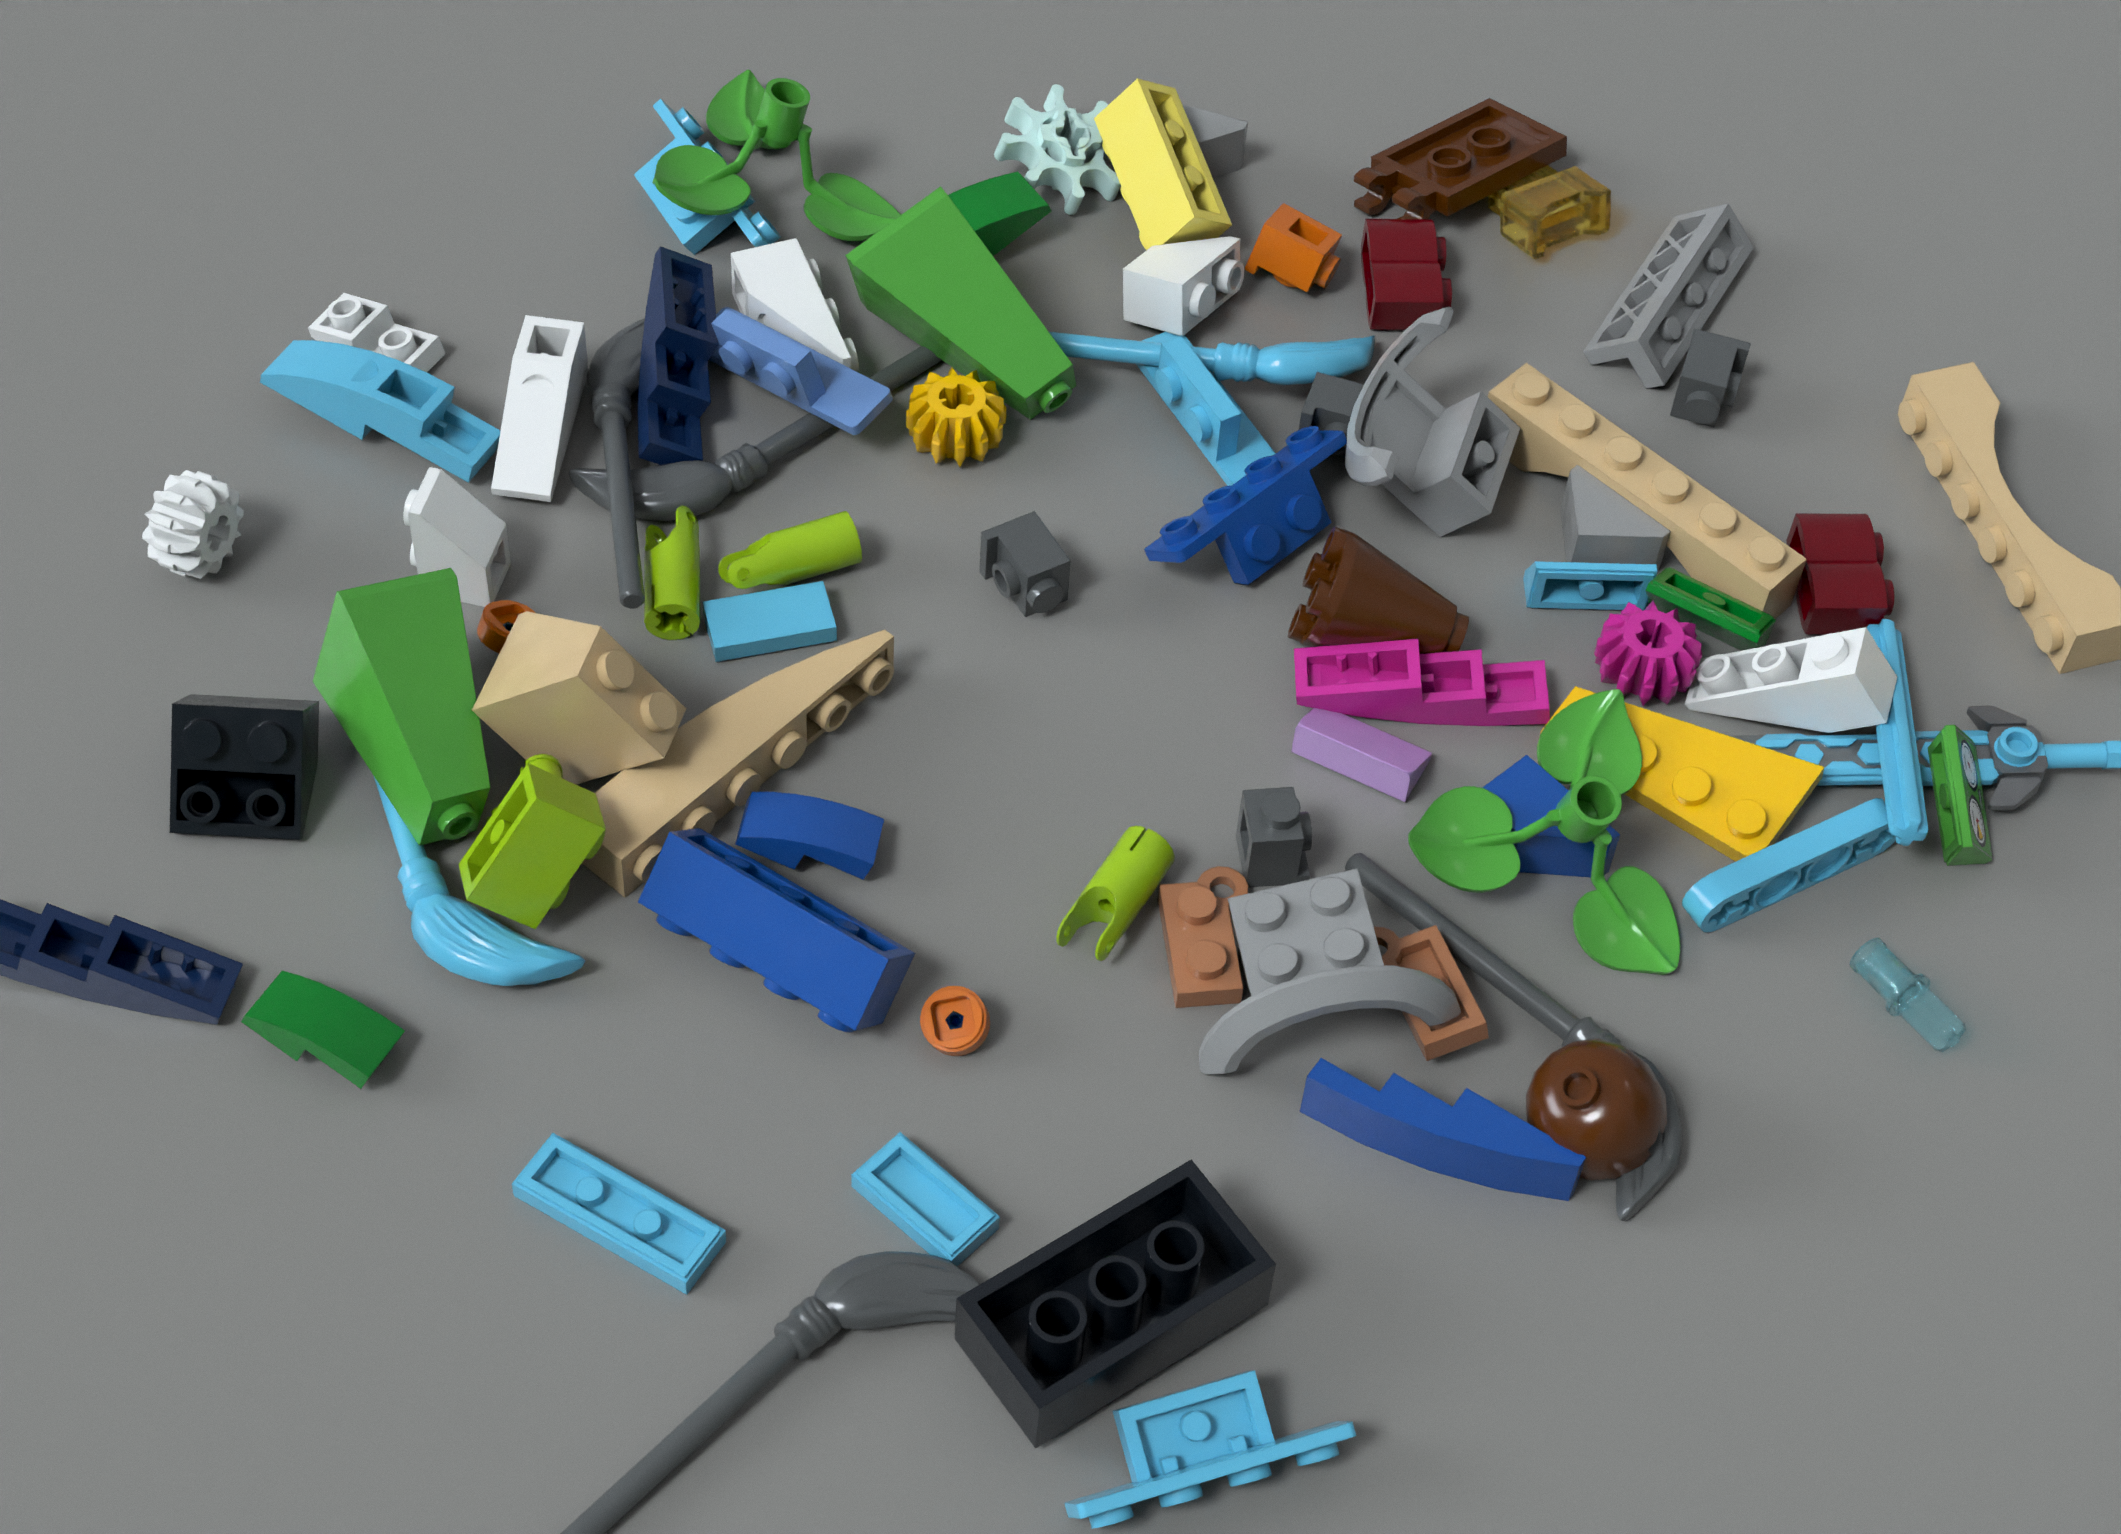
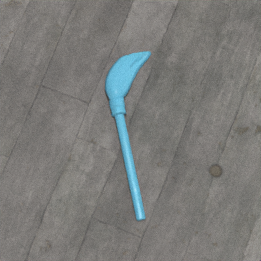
(1277, 364)
(461, 934)

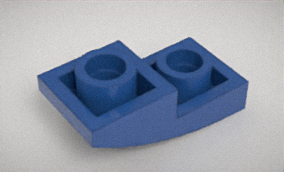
(797, 825)

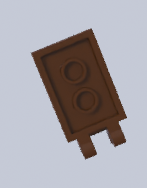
(1458, 161)

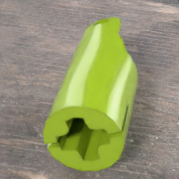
(795, 553)
(673, 578)
(1119, 888)

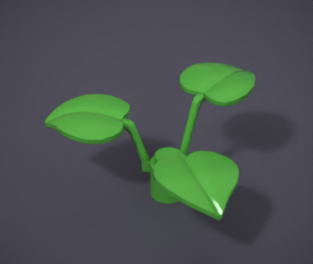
(772, 120)
(1594, 749)

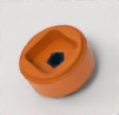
(498, 621)
(955, 1020)

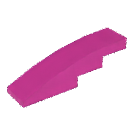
(1432, 688)

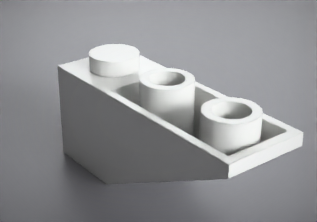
(785, 294)
(540, 407)
(1804, 683)

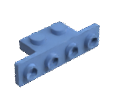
(797, 372)

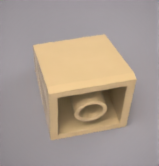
(576, 697)

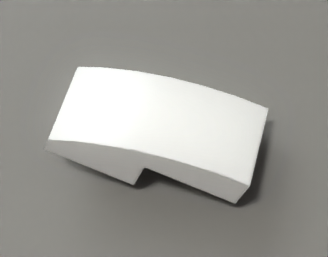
(371, 327)

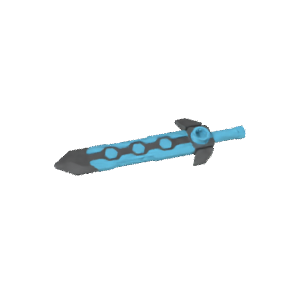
(2006, 748)

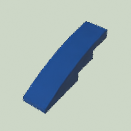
(1463, 1141)

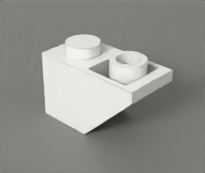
(1181, 283)
(459, 534)

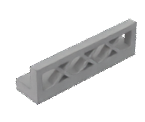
(1672, 293)

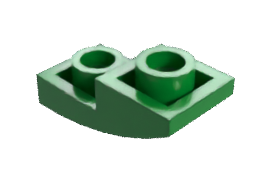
(333, 1027)

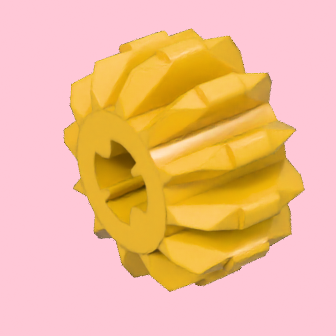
(956, 416)

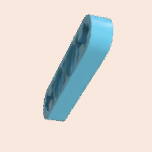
(1789, 866)

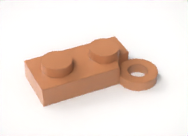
(1202, 939)
(1430, 954)

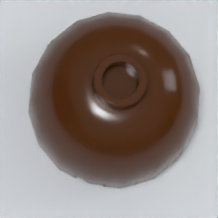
(1599, 1105)

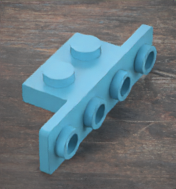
(693, 228)
(1205, 408)
(1199, 1437)

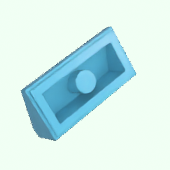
(1587, 585)

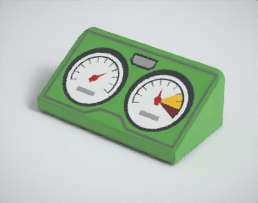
(1959, 798)

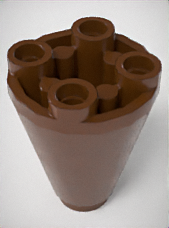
(1369, 599)

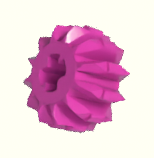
(1648, 652)

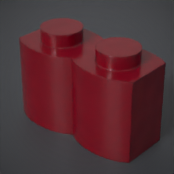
(1403, 271)
(1842, 574)

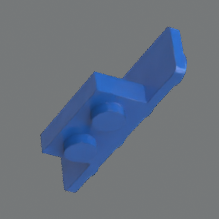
(1260, 514)

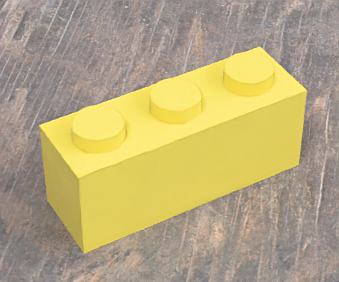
(1161, 166)

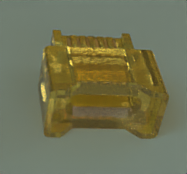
(1551, 209)

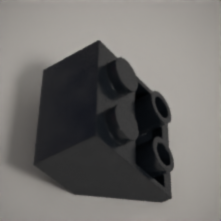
(242, 765)

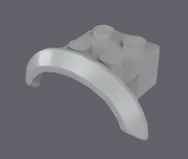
(1428, 456)
(1312, 955)

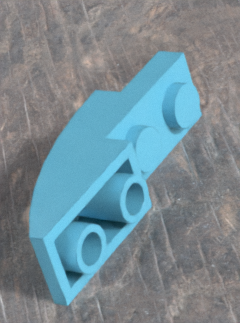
(380, 393)

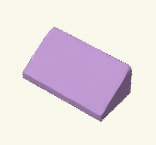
(1360, 752)

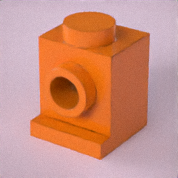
(1295, 250)

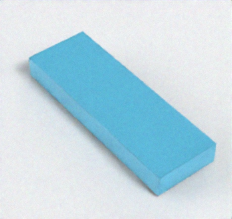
(619, 1213)

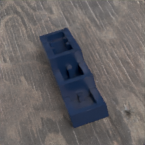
(675, 358)
(114, 963)

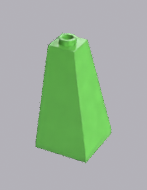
(951, 295)
(406, 696)

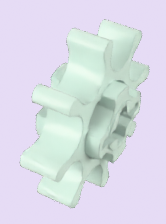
(1059, 148)

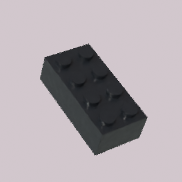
(1113, 1302)

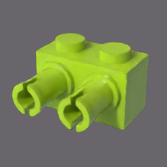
(533, 844)

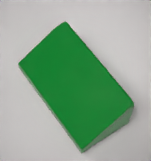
(1710, 610)

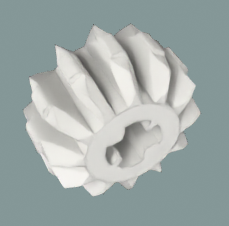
(193, 524)

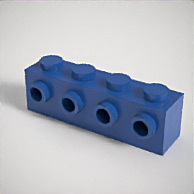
(775, 929)

